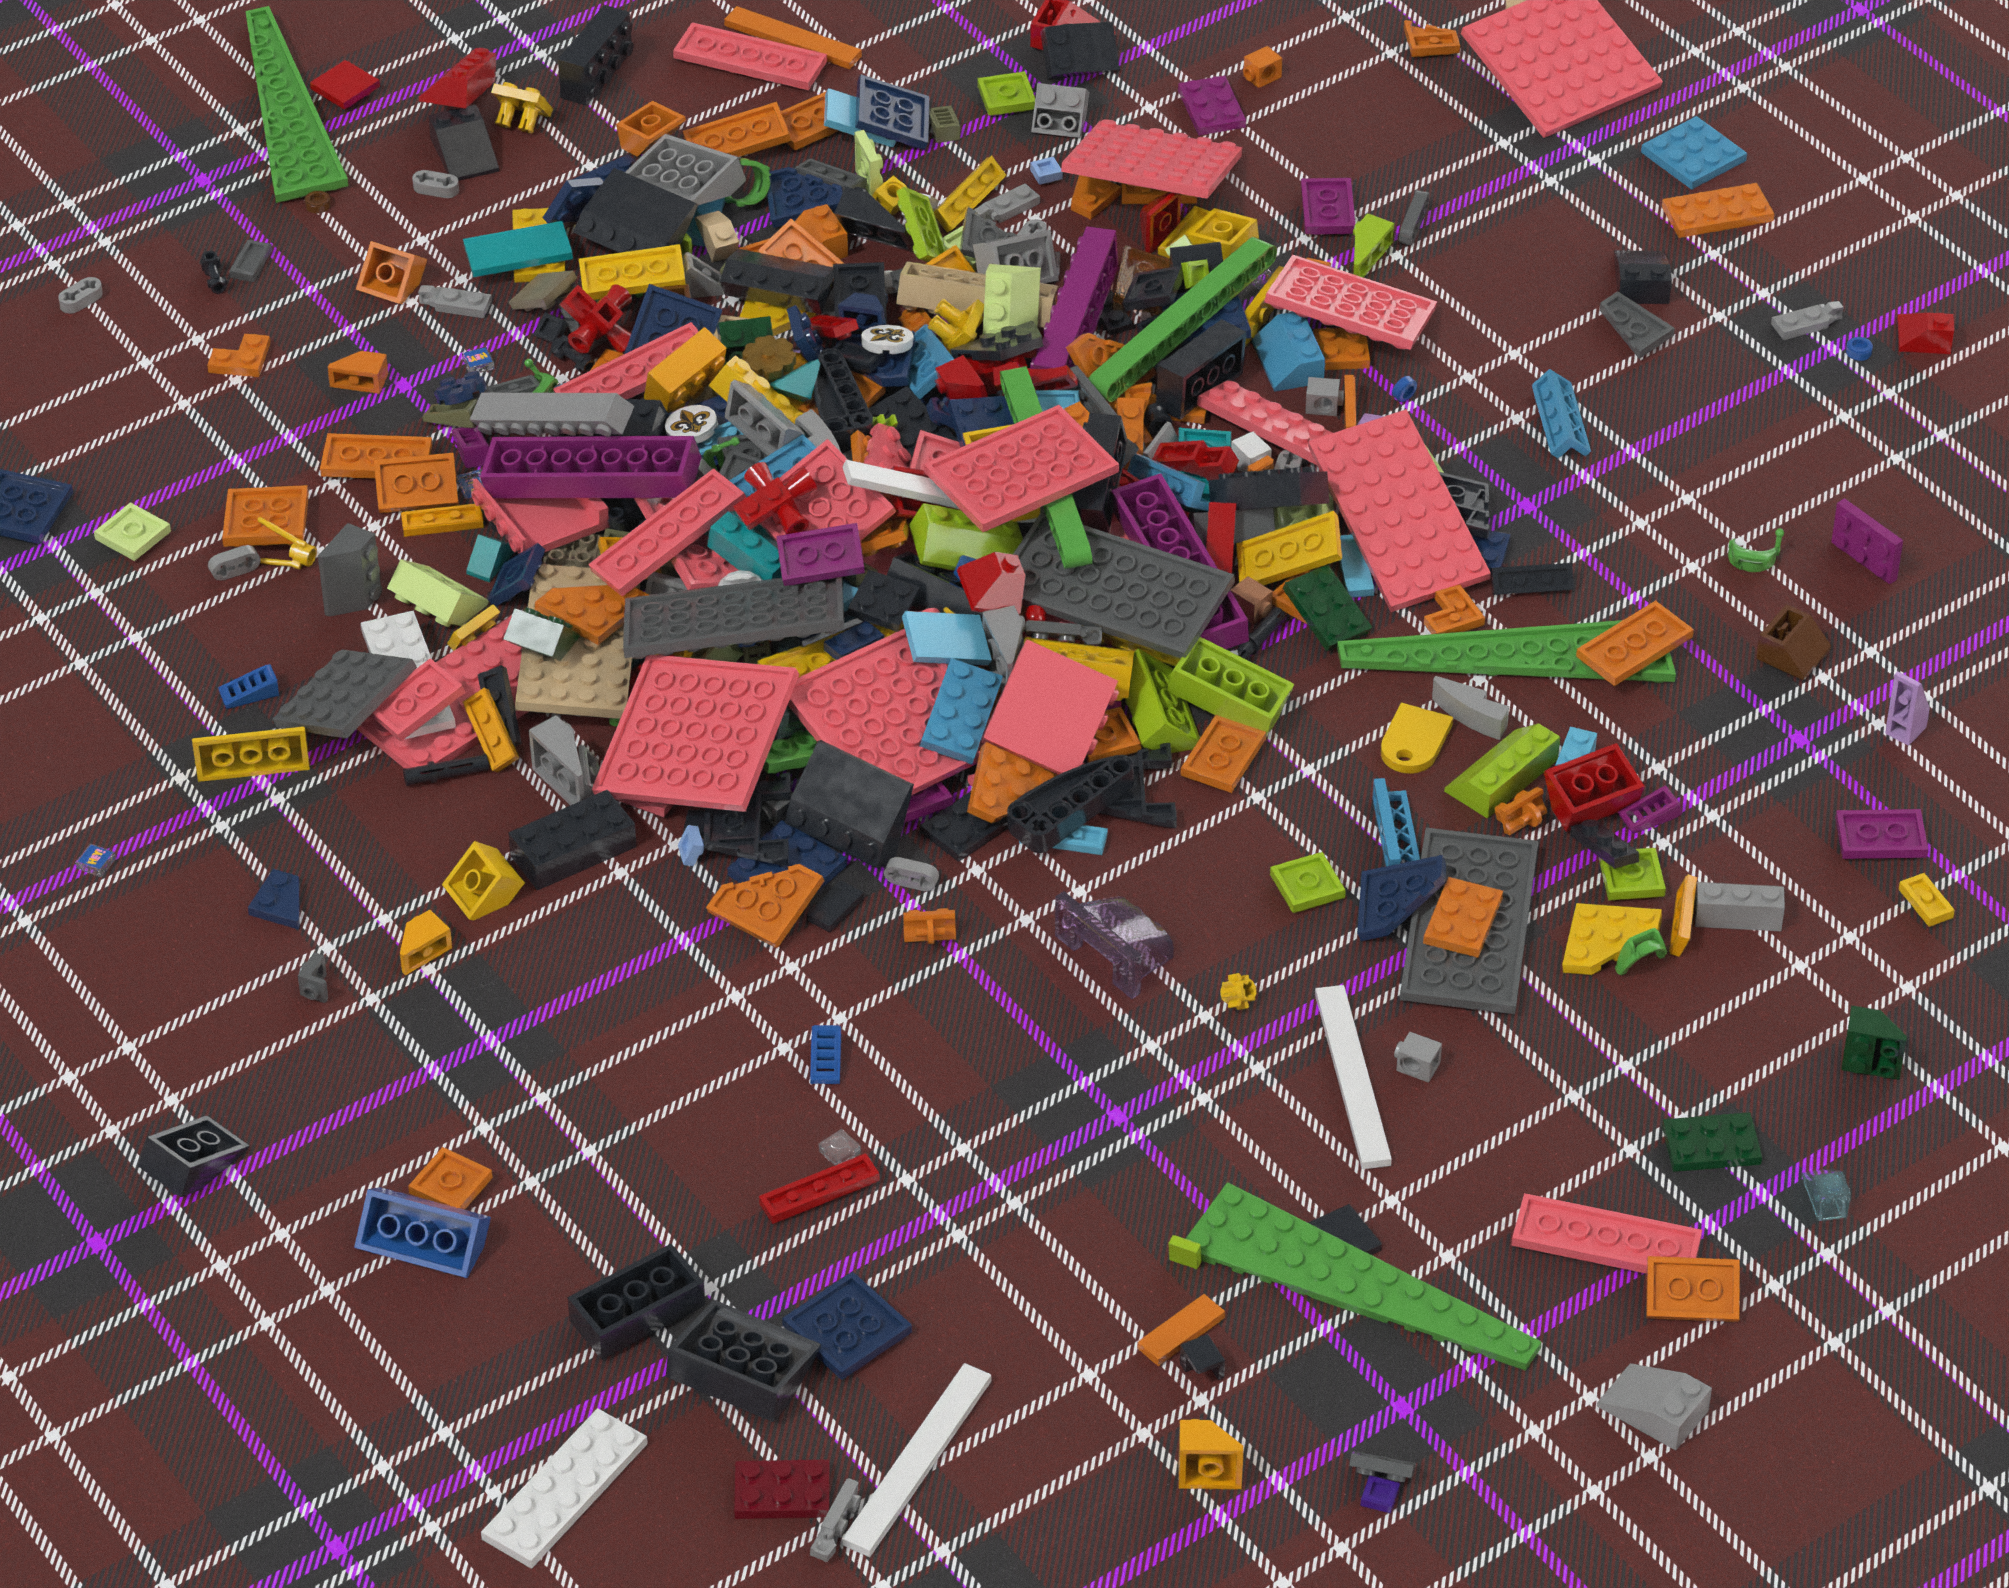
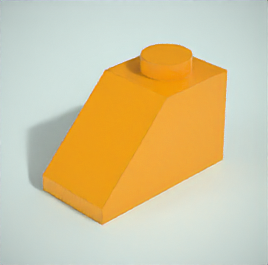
(423, 941)

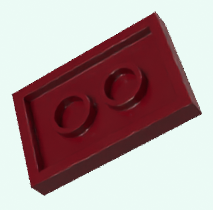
(782, 1489)

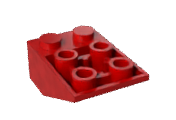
(1056, 13)

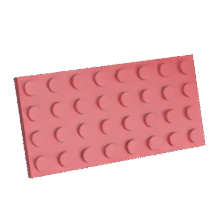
(1399, 510)
(462, 664)

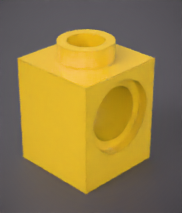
(888, 196)

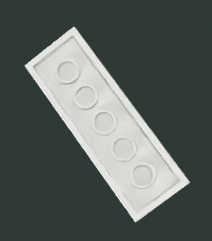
(402, 637)
(564, 1488)

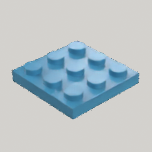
(1694, 152)

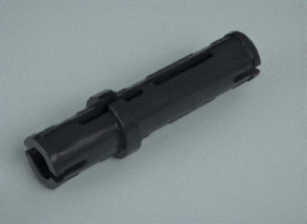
(1261, 633)
(477, 764)

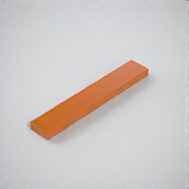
(780, 32)

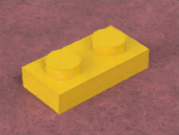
(475, 626)
(1926, 899)

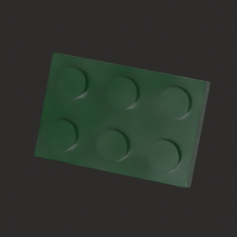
(1327, 607)
(1711, 1142)

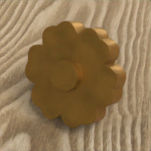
(770, 357)

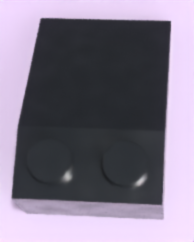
(1079, 49)
(463, 142)
(869, 220)
(1643, 276)
(190, 1155)

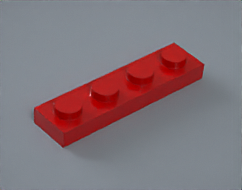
(833, 326)
(819, 1188)

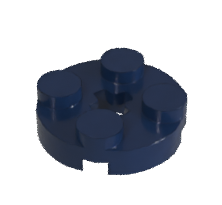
(460, 390)

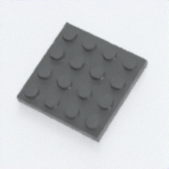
(344, 693)

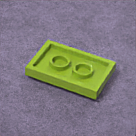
(921, 224)

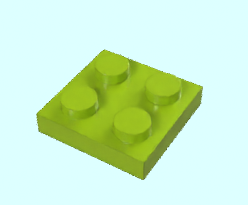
(1006, 93)
(1634, 880)
(1307, 882)

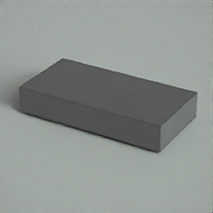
(250, 260)

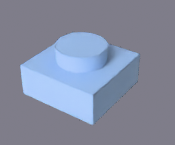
(1046, 170)
(691, 845)

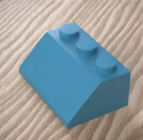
(1289, 352)

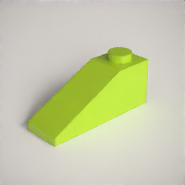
(1372, 240)

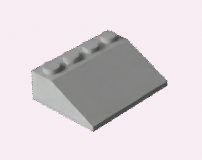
(689, 170)

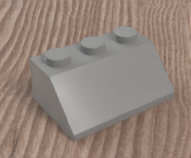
(759, 418)
(1739, 906)

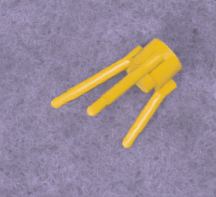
(300, 551)

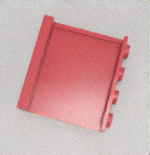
(542, 520)
(1050, 709)

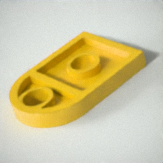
(1414, 735)

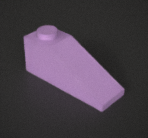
(1907, 709)

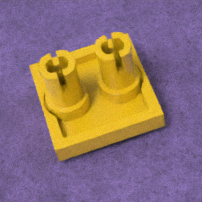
(527, 100)
(961, 326)

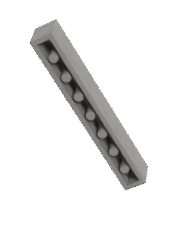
(551, 413)

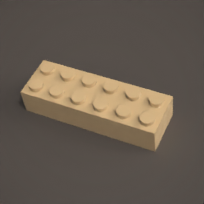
(927, 285)

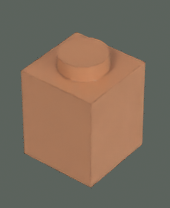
(1253, 599)

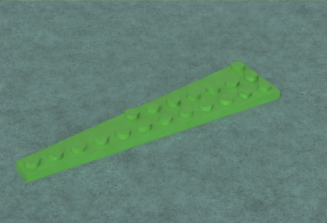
(295, 136)
(1512, 651)
(1286, 1250)

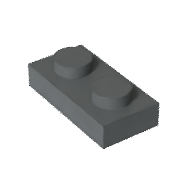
(1369, 1463)

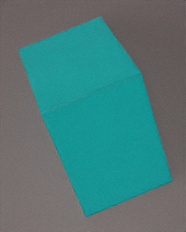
(799, 382)
(488, 557)

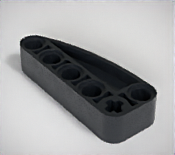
(840, 400)
(1068, 801)

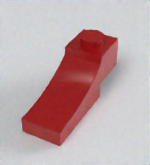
(1042, 379)
(1197, 458)
(1221, 534)

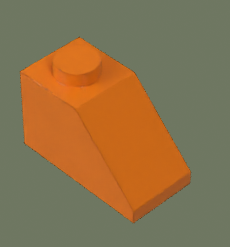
(359, 372)

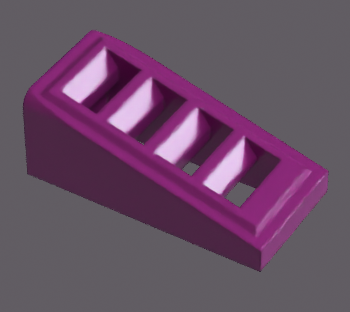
(471, 446)
(1654, 800)

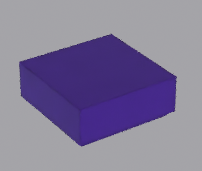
(1380, 1494)

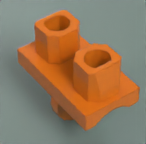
(1524, 810)
(929, 925)

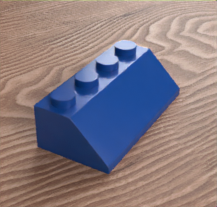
(421, 1231)

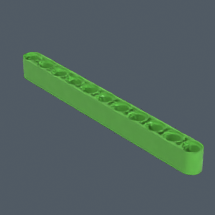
(1183, 318)
(1061, 513)

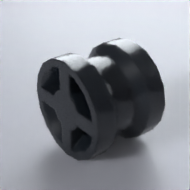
(1155, 418)

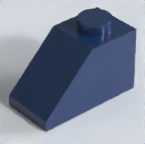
(863, 308)

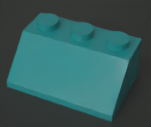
(744, 548)

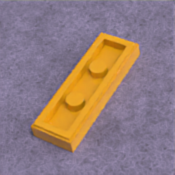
(441, 520)
(490, 730)
(1683, 915)

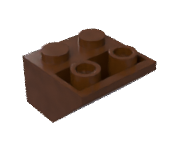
(1792, 643)

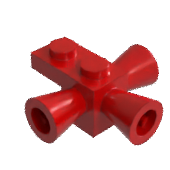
(597, 318)
(775, 499)

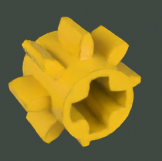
(1238, 991)

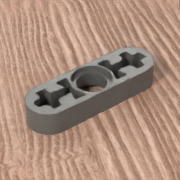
(1414, 217)

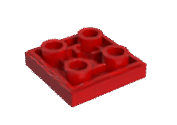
(345, 84)

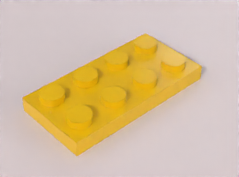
(527, 218)
(632, 270)
(1290, 550)

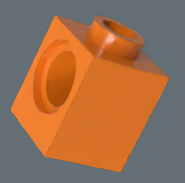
(1262, 67)

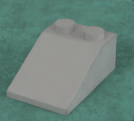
(1021, 250)
(1004, 639)
(557, 759)
(1658, 1402)

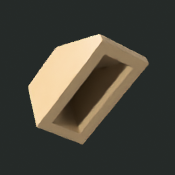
(717, 235)

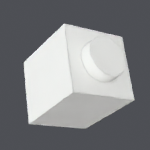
(1249, 450)

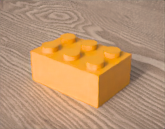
(686, 371)

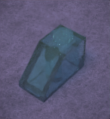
(1827, 1193)

